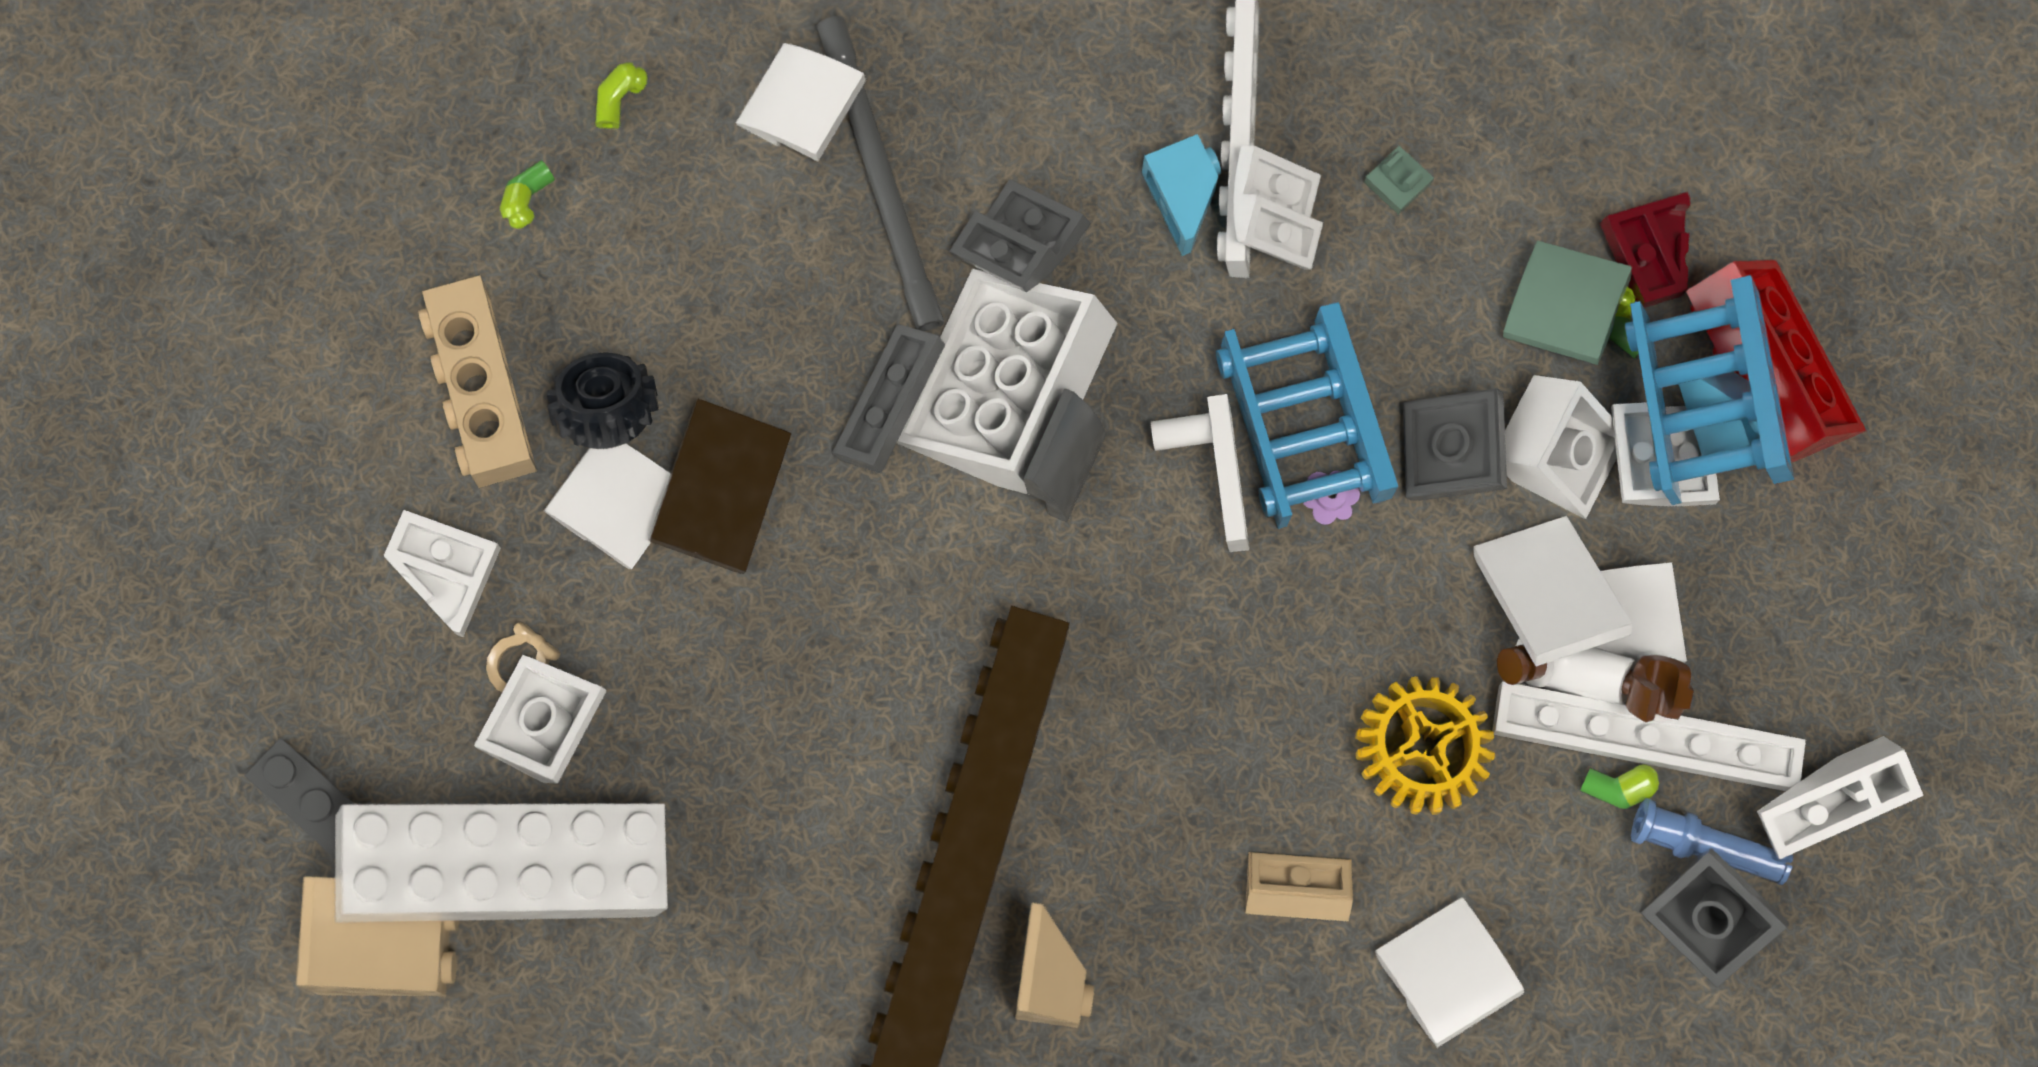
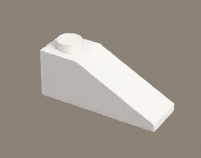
(1840, 796)

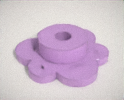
(1327, 509)

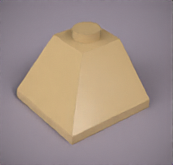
(1051, 976)

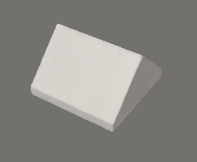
(540, 719)

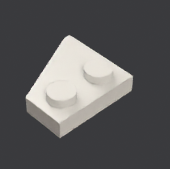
(442, 566)

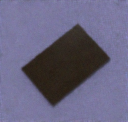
(720, 486)

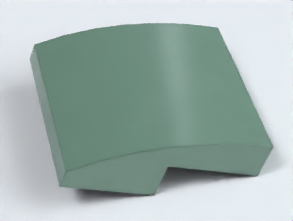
(1567, 302)

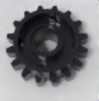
(602, 400)

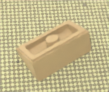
(1299, 886)

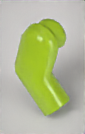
(611, 91)

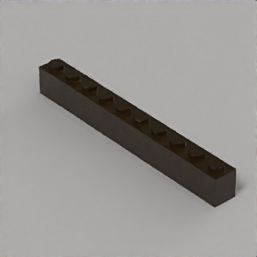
(969, 840)

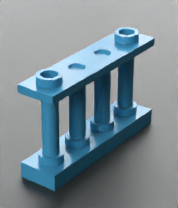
(1342, 381)
(1757, 405)

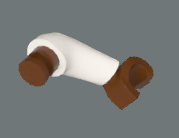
(1649, 686)

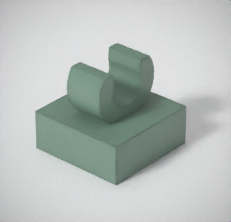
(1398, 180)

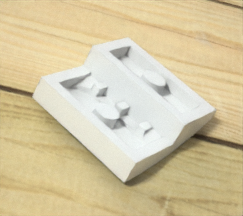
(801, 100)
(1276, 206)
(1636, 449)
(612, 501)
(1652, 606)
(1449, 972)

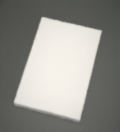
(1552, 591)

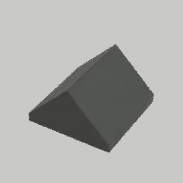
(1714, 917)

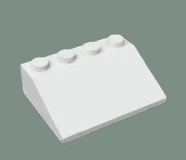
(1005, 374)

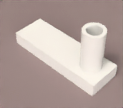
(1213, 428)

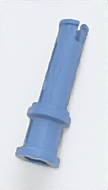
(1688, 836)

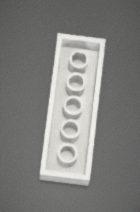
(499, 862)

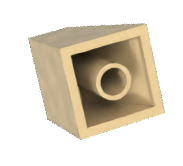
(370, 956)

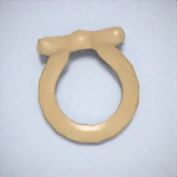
(522, 635)

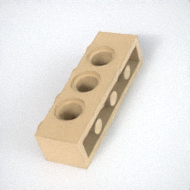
(468, 307)

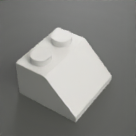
(1560, 443)

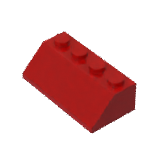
(1809, 391)

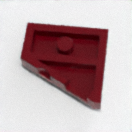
(1654, 245)

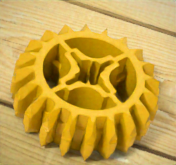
(1435, 765)

